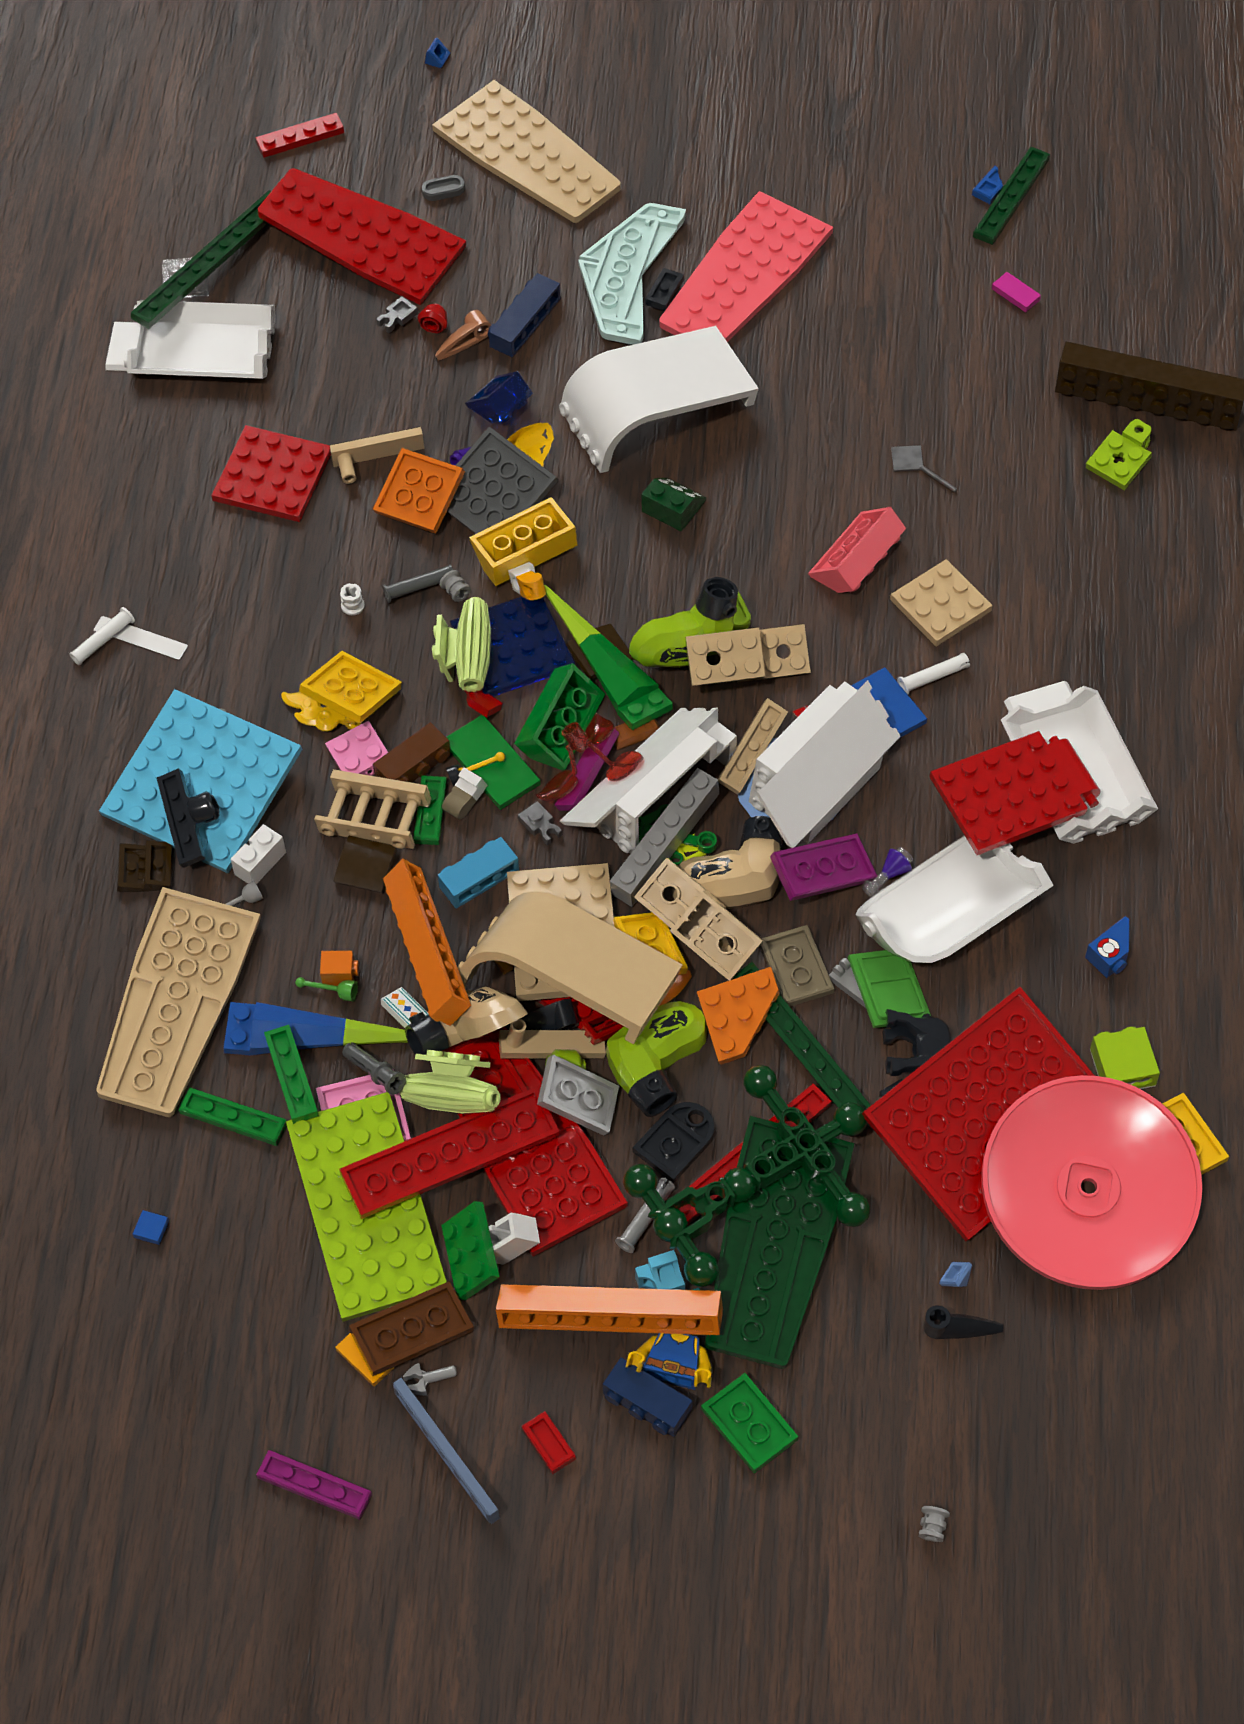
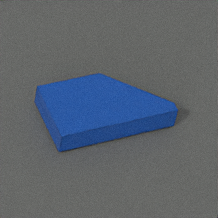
(988, 187)

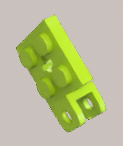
(1130, 447)

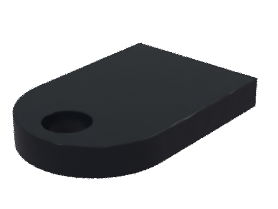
(675, 1141)

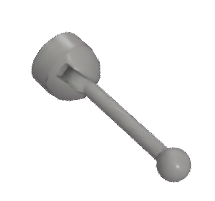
(249, 893)

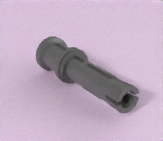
(380, 1072)

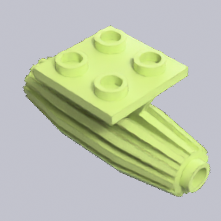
(466, 646)
(450, 1086)

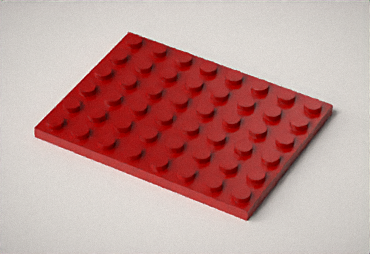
(950, 1104)

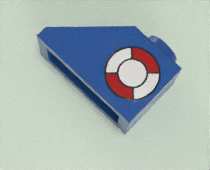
(1110, 950)

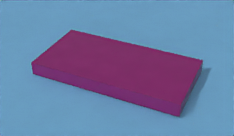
(823, 866)

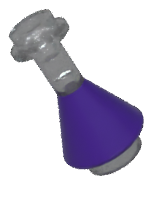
(896, 863)

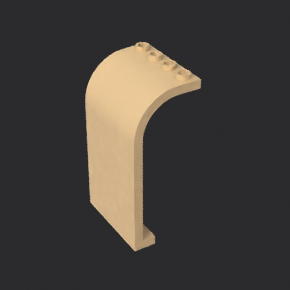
(578, 958)

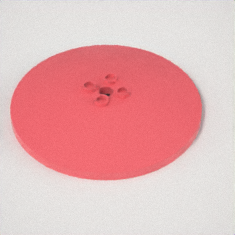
(1102, 1135)

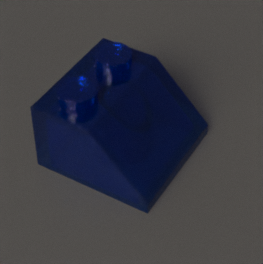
(500, 397)

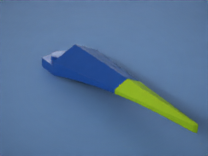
(310, 1030)

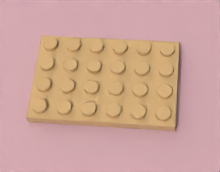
(582, 886)

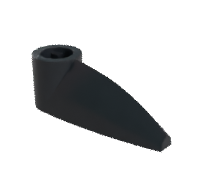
(554, 1016)
(957, 1325)

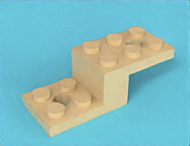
(747, 655)
(698, 919)

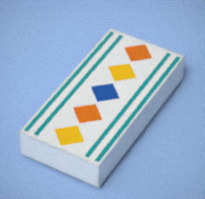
(402, 1006)

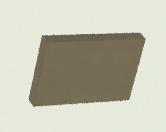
(797, 966)

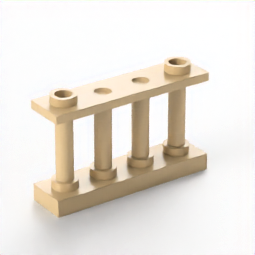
(373, 787)

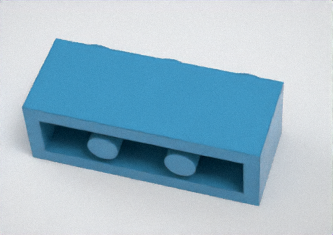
(477, 872)

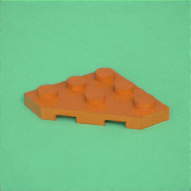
(738, 1011)

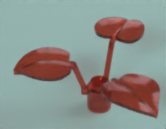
(595, 733)

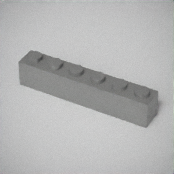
(665, 835)

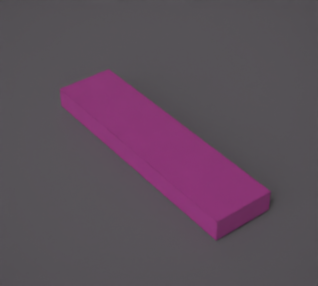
(587, 771)
(314, 1484)

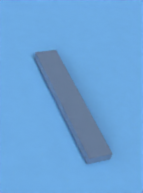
(446, 1451)

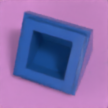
(437, 54)

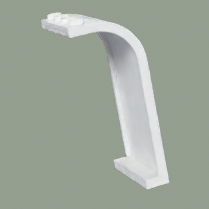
(650, 383)

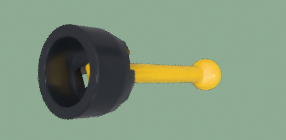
(454, 770)

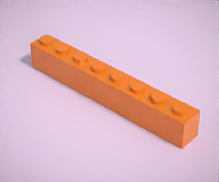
(426, 943)
(609, 1309)

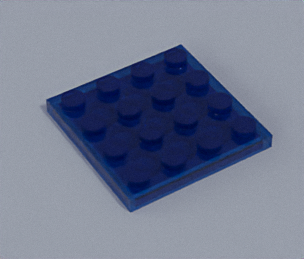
(522, 645)

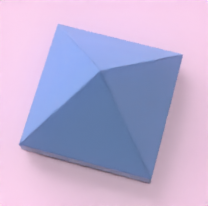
(957, 1274)

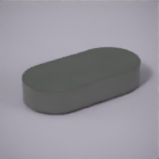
(443, 188)

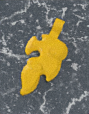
(315, 715)

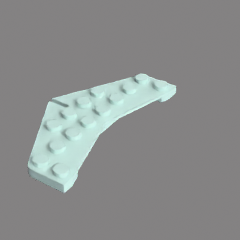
(615, 269)

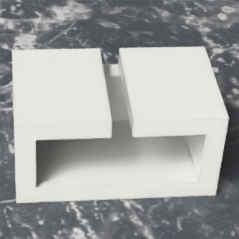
(256, 859)
(513, 1236)

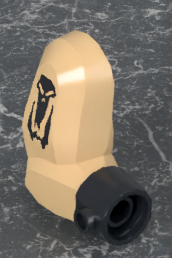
(741, 875)
(487, 1013)

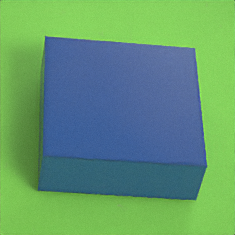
(150, 1227)

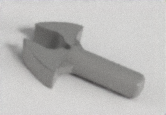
(427, 1377)

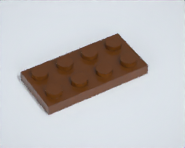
(411, 1328)

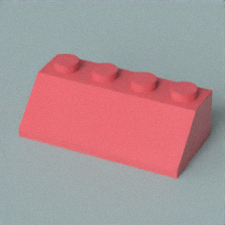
(858, 550)

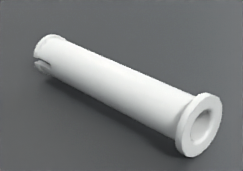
(101, 636)
(933, 673)

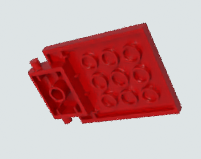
(1015, 790)

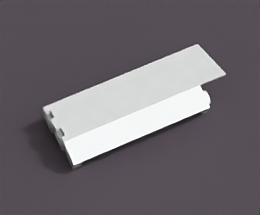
(197, 341)
(1092, 733)

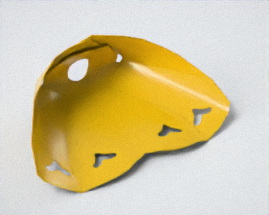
(530, 440)

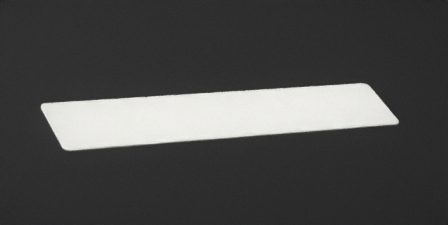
(147, 640)

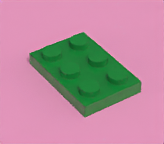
(470, 1250)
(749, 1423)

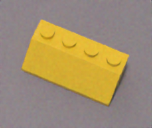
(524, 538)

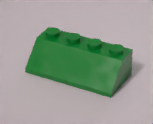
(564, 700)

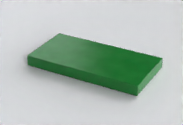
(505, 779)

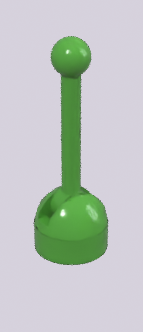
(346, 989)

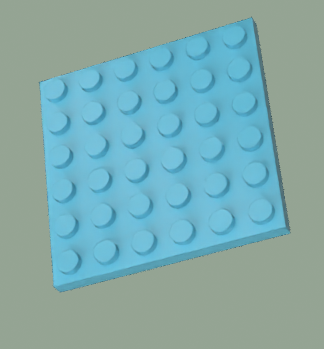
(217, 755)

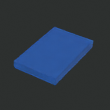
(902, 711)

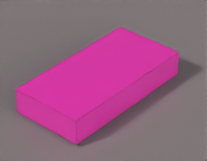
(1016, 292)

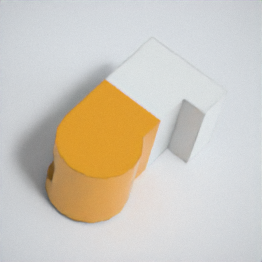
(527, 582)

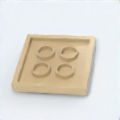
(941, 602)

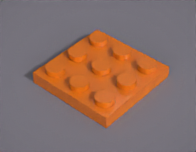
(418, 490)

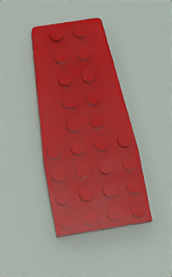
(362, 234)
(553, 1181)

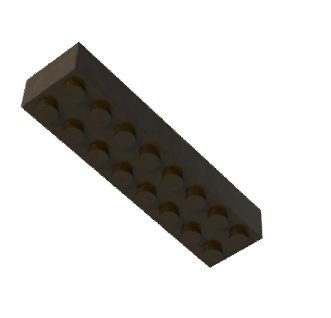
(1150, 386)

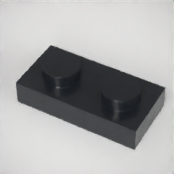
(664, 289)

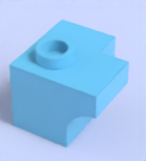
(660, 1273)

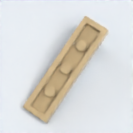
(372, 448)
(752, 746)
(541, 1043)

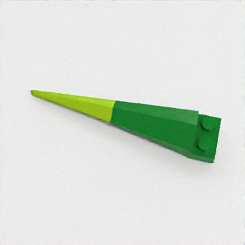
(627, 686)

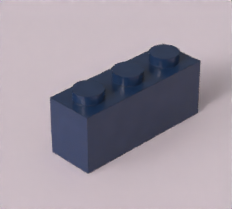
(647, 1398)

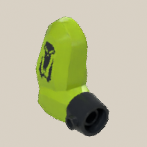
(663, 639)
(639, 1067)

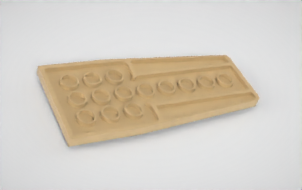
(527, 152)
(174, 999)

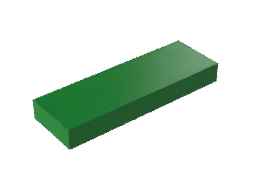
(429, 818)

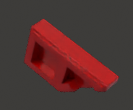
(483, 703)

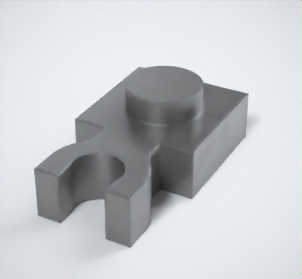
(398, 312)
(538, 820)

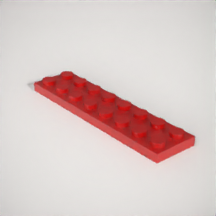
(448, 1153)

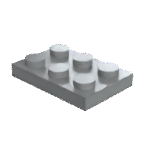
(578, 1095)

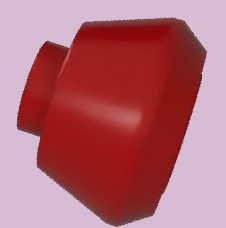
(433, 318)

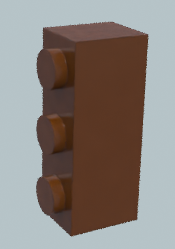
(414, 755)

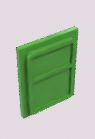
(887, 984)

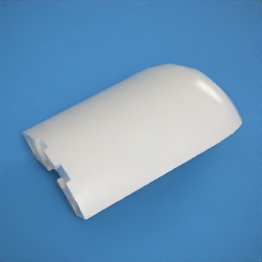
(950, 900)

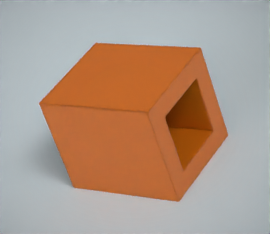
(338, 966)

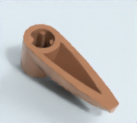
(470, 333)

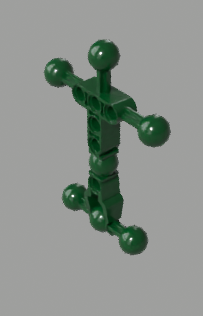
(741, 1183)

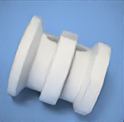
(351, 599)

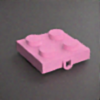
(357, 749)

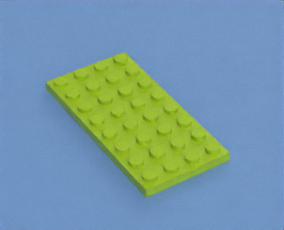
(371, 1258)

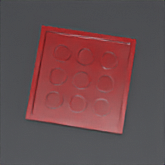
(272, 473)

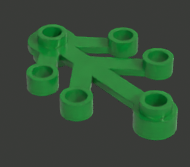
(697, 841)

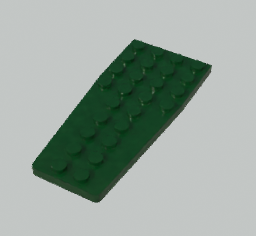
(773, 1253)

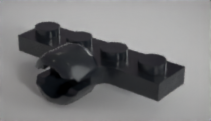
(186, 816)

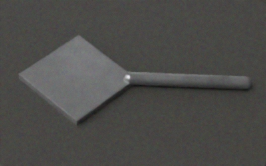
(910, 459)

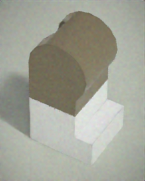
(464, 794)

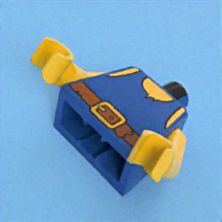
(673, 1360)

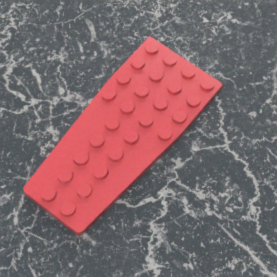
(746, 267)

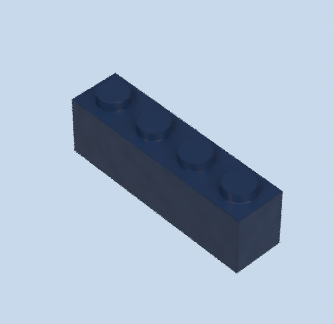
(524, 315)

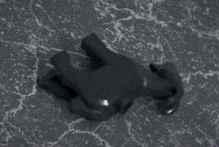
(925, 1034)

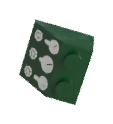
(671, 502)

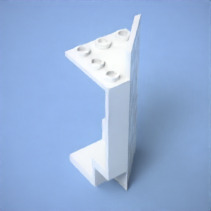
(666, 758)
(821, 761)

